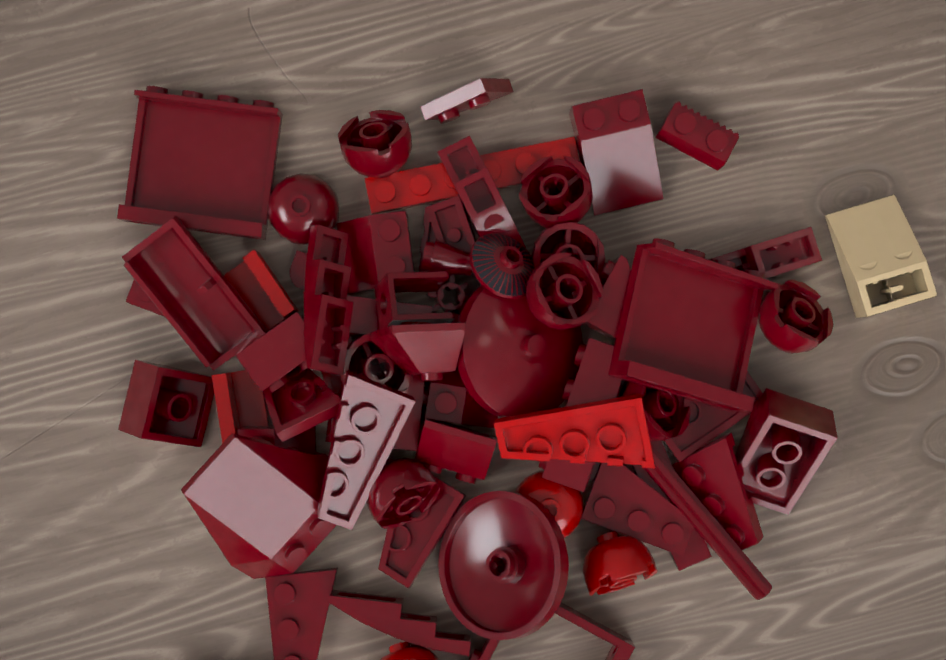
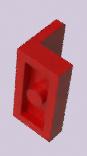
(261, 290)
(238, 402)

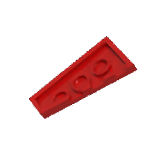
(596, 431)

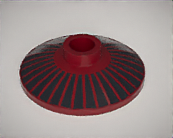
(501, 265)

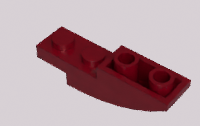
(477, 190)

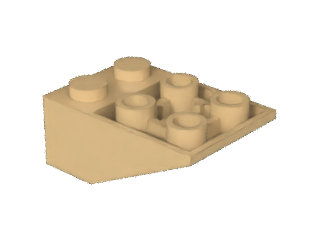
(879, 257)

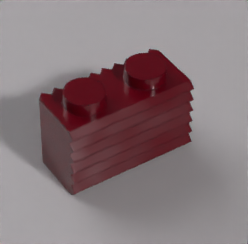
(697, 136)

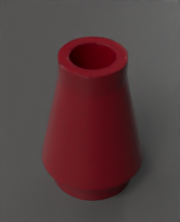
(443, 257)

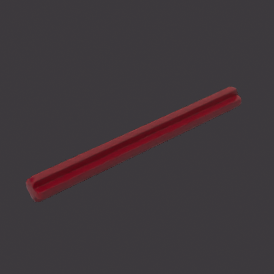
(709, 527)

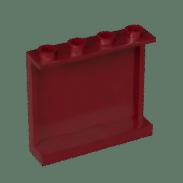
(202, 163)
(688, 325)

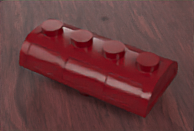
(193, 294)

